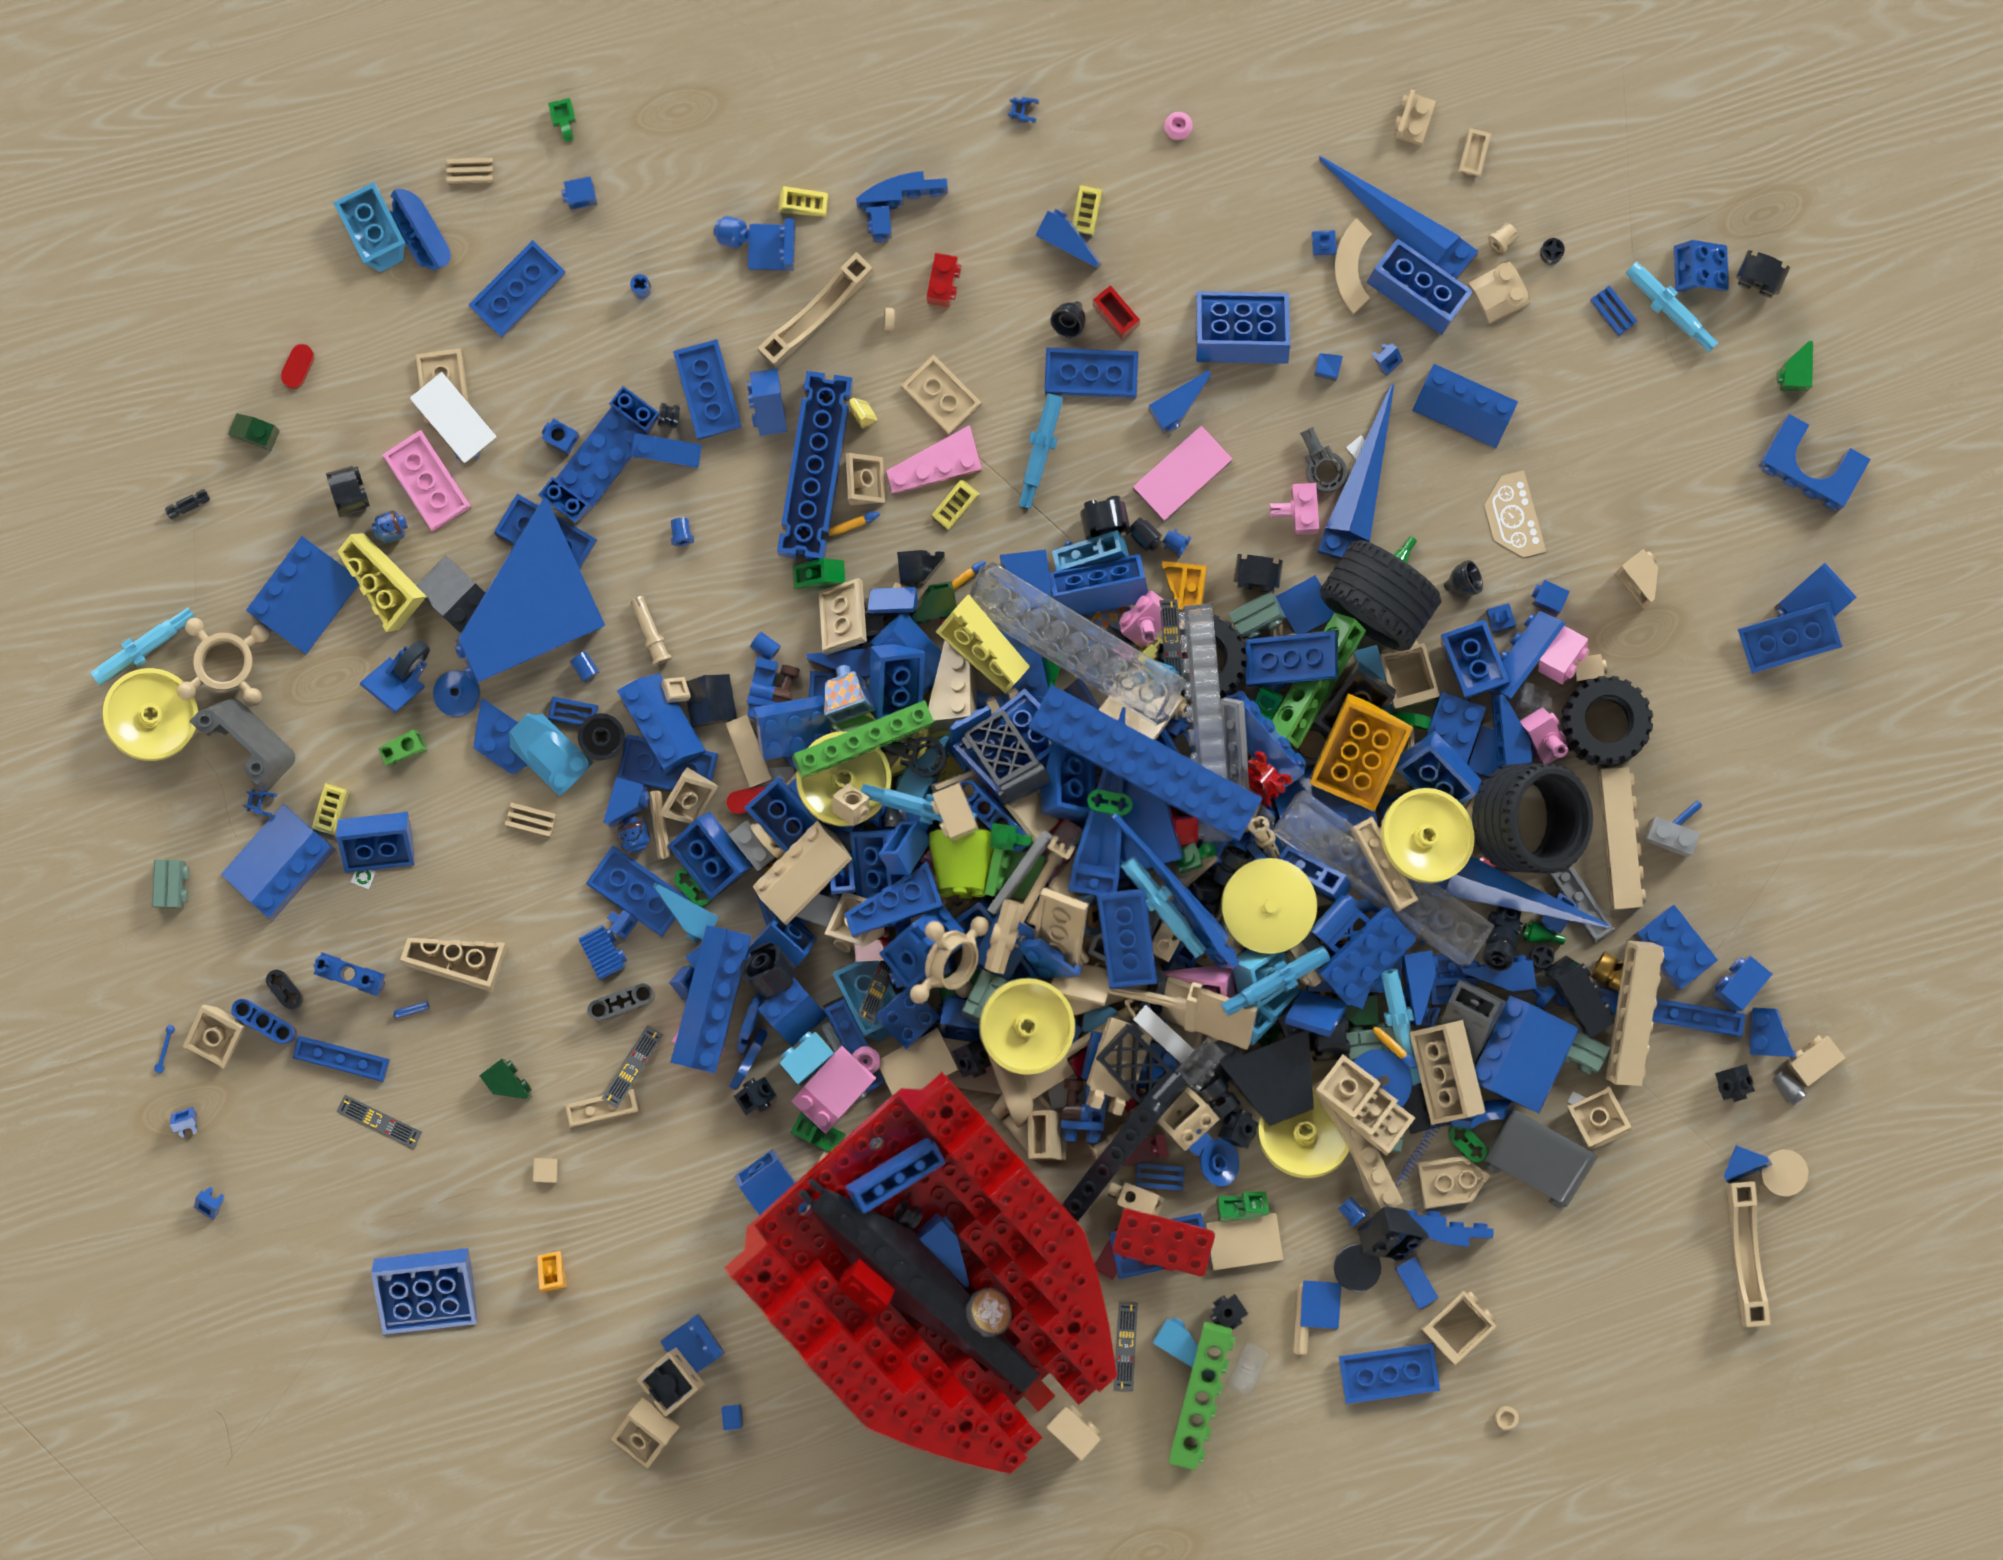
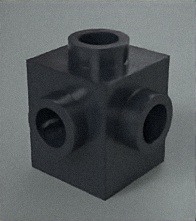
(1507, 918)
(972, 1059)
(1735, 1083)
(758, 1092)
(1238, 1128)
(1237, 1309)

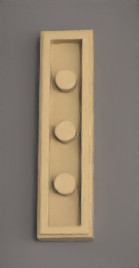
(1392, 881)

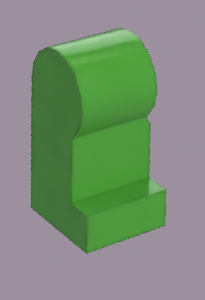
(402, 748)

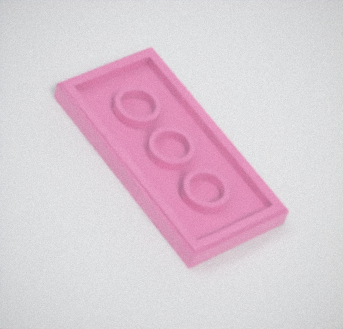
(1182, 473)
(426, 481)

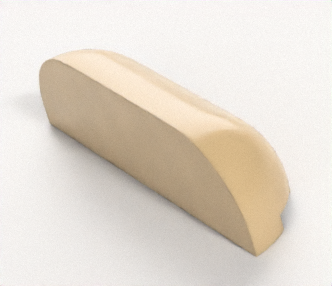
(1015, 1093)

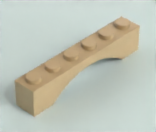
(794, 333)
(1372, 1170)
(1750, 1284)

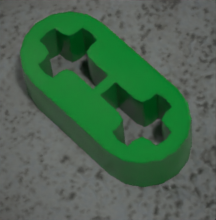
(1417, 721)
(1111, 797)
(689, 891)
(1462, 1146)

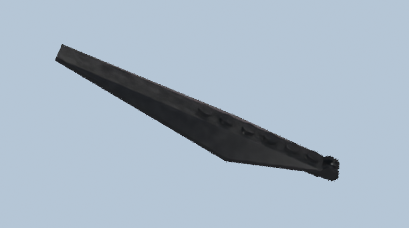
(919, 1279)

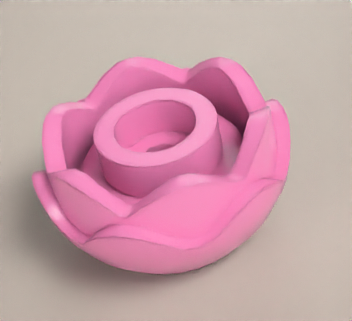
(1181, 132)
(871, 1055)

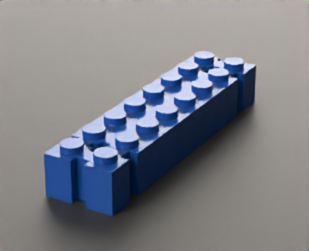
(815, 466)

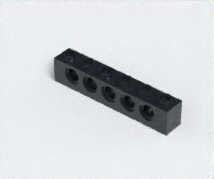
(1113, 1157)

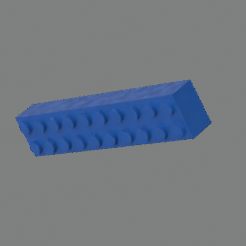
(1145, 763)

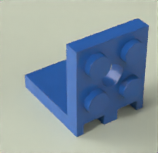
(918, 945)

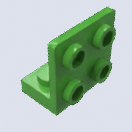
(1003, 865)

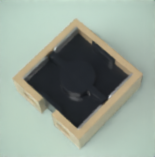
(670, 1381)

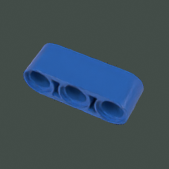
(253, 1017)

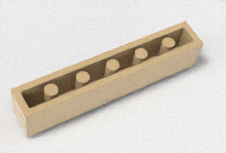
(1620, 839)
(1634, 1013)

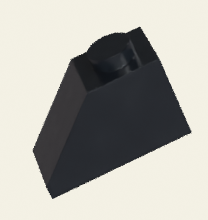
(918, 566)

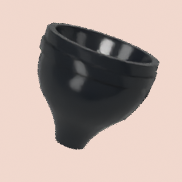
(1068, 319)
(1465, 579)

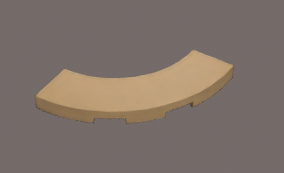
(1346, 266)

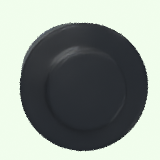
(1145, 534)

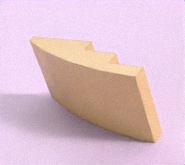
(1364, 1104)

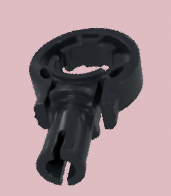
(902, 750)

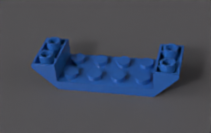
(600, 456)

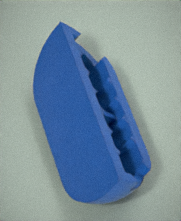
(419, 230)

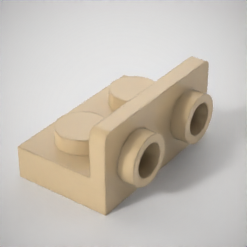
(1415, 118)

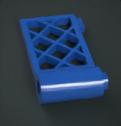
(1337, 921)

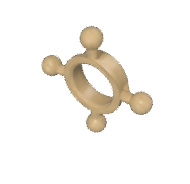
(195, 627)
(939, 953)

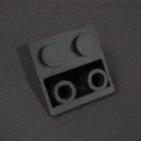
(1391, 1234)

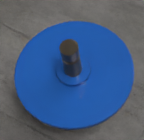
(1389, 1071)

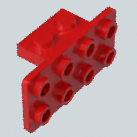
(1163, 1242)

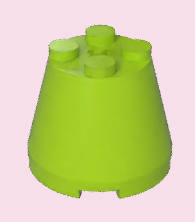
(961, 864)

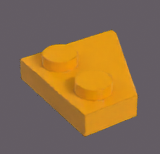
(1186, 582)

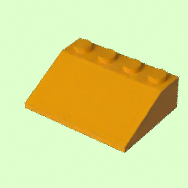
(1360, 753)

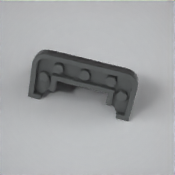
(270, 753)
(1540, 1158)

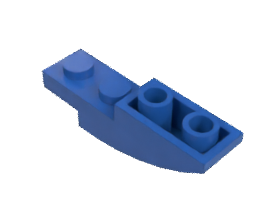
(893, 189)
(1454, 1233)

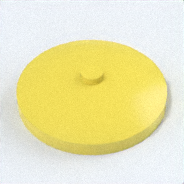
(147, 715)
(818, 789)
(1427, 835)
(1269, 905)
(1027, 1026)
(1304, 1144)

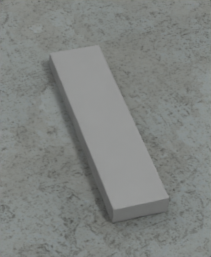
(1235, 741)
(1021, 871)
(1572, 887)

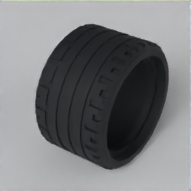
(1381, 595)
(1567, 818)

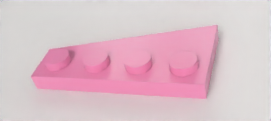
(940, 462)

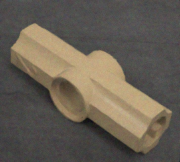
(1004, 936)

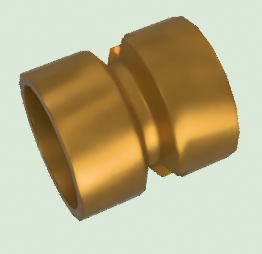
(1608, 970)

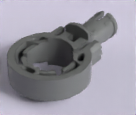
(1314, 447)

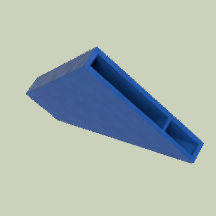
(530, 604)

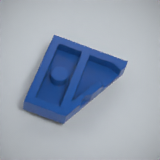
(1046, 960)
(1769, 1034)

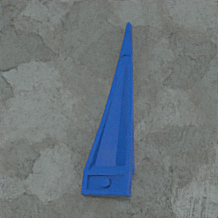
(1408, 225)
(1356, 505)
(1099, 852)
(1492, 886)
(1204, 925)

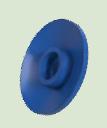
(464, 701)
(1226, 1162)

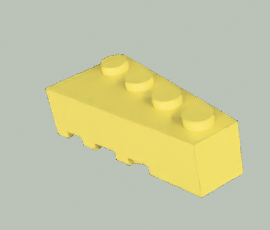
(384, 584)
(983, 644)

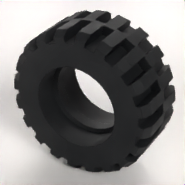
(1234, 656)
(1628, 699)

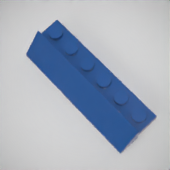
(711, 999)

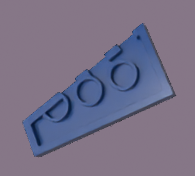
(901, 901)

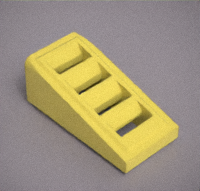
(1092, 191)
(802, 209)
(862, 412)
(961, 509)
(322, 806)

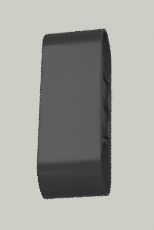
(614, 998)

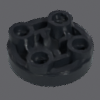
(1356, 1270)

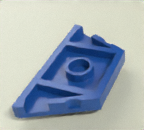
(493, 738)

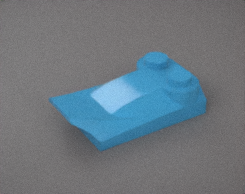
(372, 228)
(548, 752)
(854, 984)

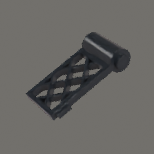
(1017, 783)
(1164, 1089)

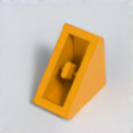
(551, 1272)

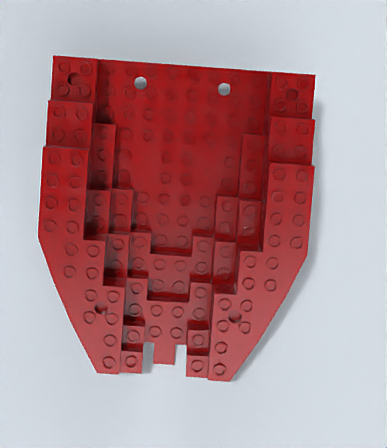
(1011, 1239)

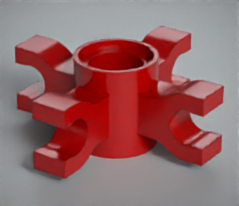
(1265, 779)

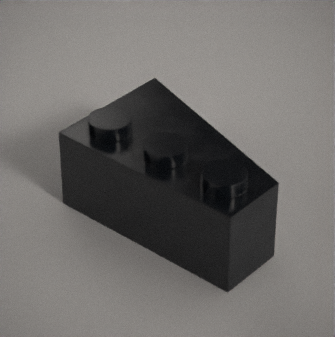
(1581, 995)

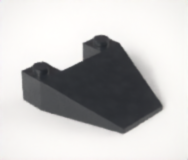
(1274, 1077)

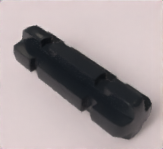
(187, 504)

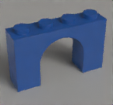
(1781, 461)

